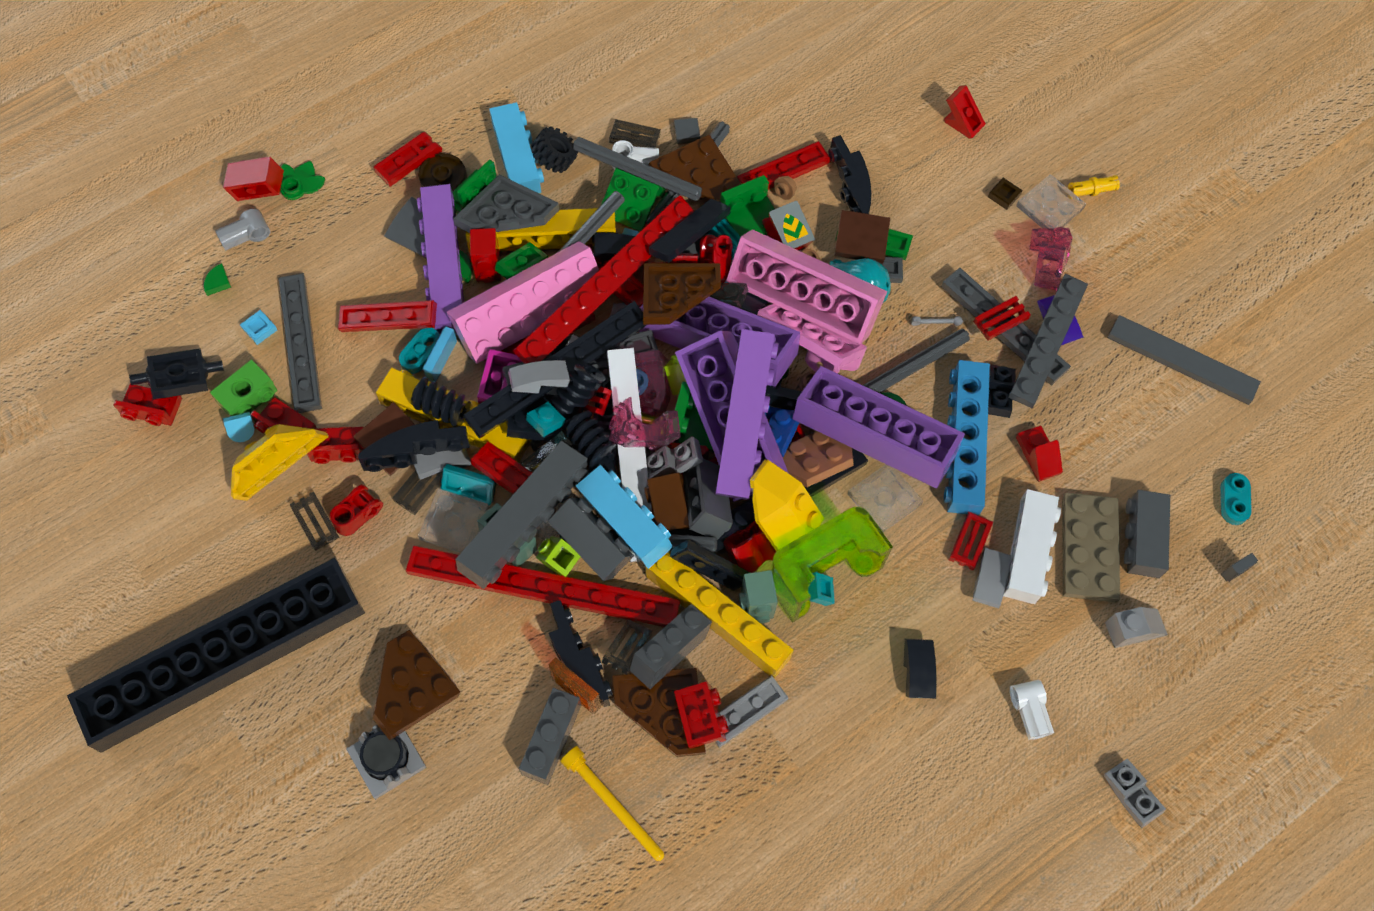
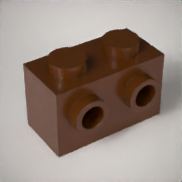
(668, 501)

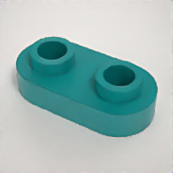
(418, 350)
(1235, 496)

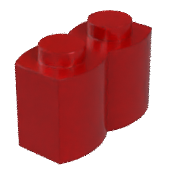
(749, 548)

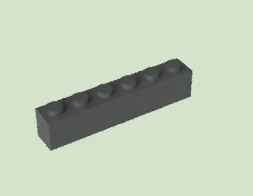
(522, 515)

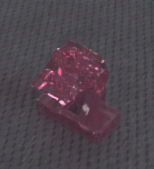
(1055, 246)
(653, 365)
(653, 435)

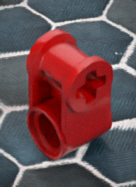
(716, 254)
(359, 507)

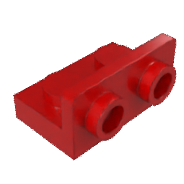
(140, 405)
(279, 413)
(338, 446)
(701, 714)

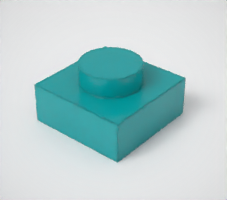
(545, 419)
(822, 589)

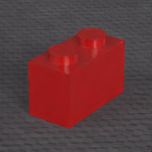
(253, 179)
(485, 254)

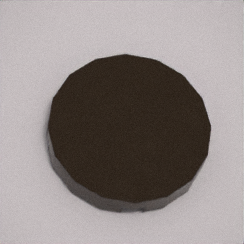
(442, 170)

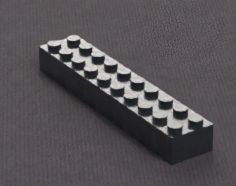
(214, 656)

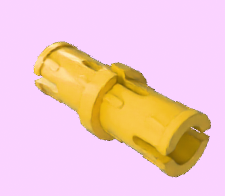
(1094, 186)

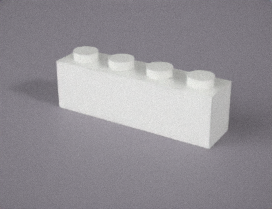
(1032, 546)

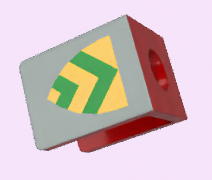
(789, 226)

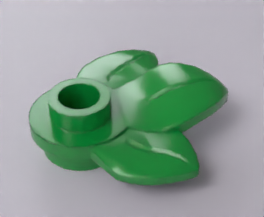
(300, 179)

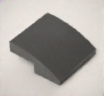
(405, 227)

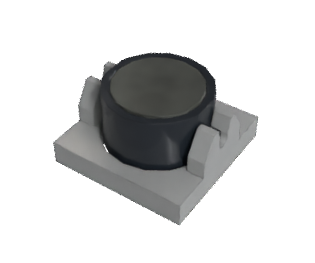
(385, 760)

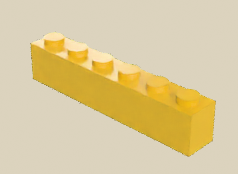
(552, 234)
(398, 388)
(727, 617)

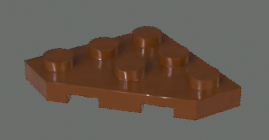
(700, 165)
(676, 289)
(409, 686)
(657, 708)

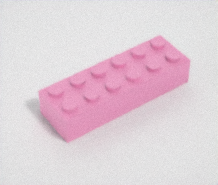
(806, 286)
(521, 302)

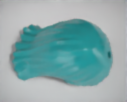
(867, 270)

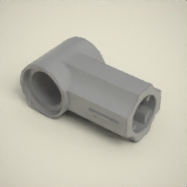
(249, 227)

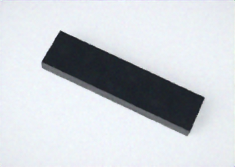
(689, 230)

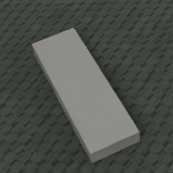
(752, 707)

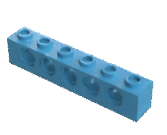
(975, 377)

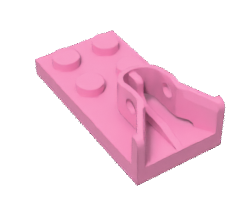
(822, 344)

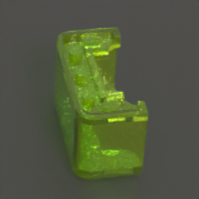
(846, 537)

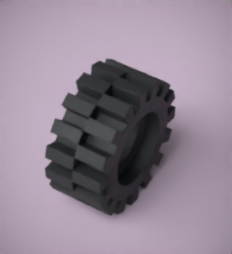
(554, 149)

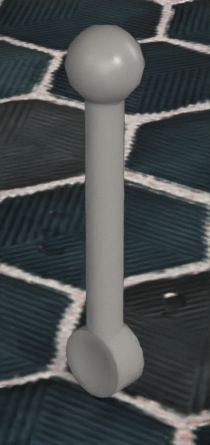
(915, 321)

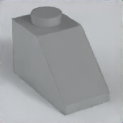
(1135, 626)

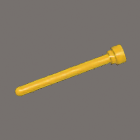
(576, 762)

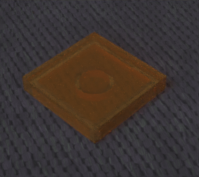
(574, 685)

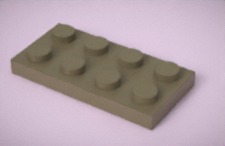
(1090, 547)

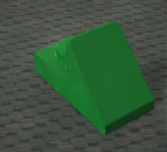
(520, 260)

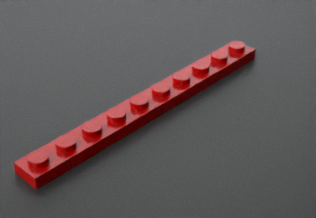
(600, 285)
(551, 588)

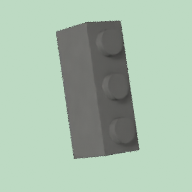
(707, 512)
(1148, 534)
(591, 537)
(670, 646)
(550, 736)

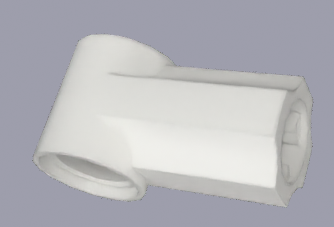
(641, 154)
(1031, 701)

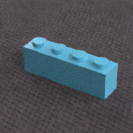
(515, 146)
(625, 517)

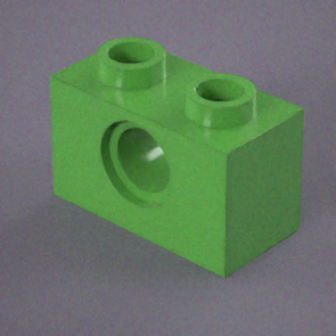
(247, 378)

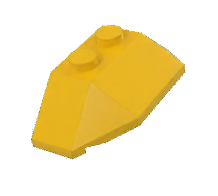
(270, 457)
(782, 505)

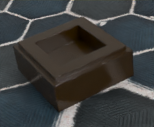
(1005, 193)

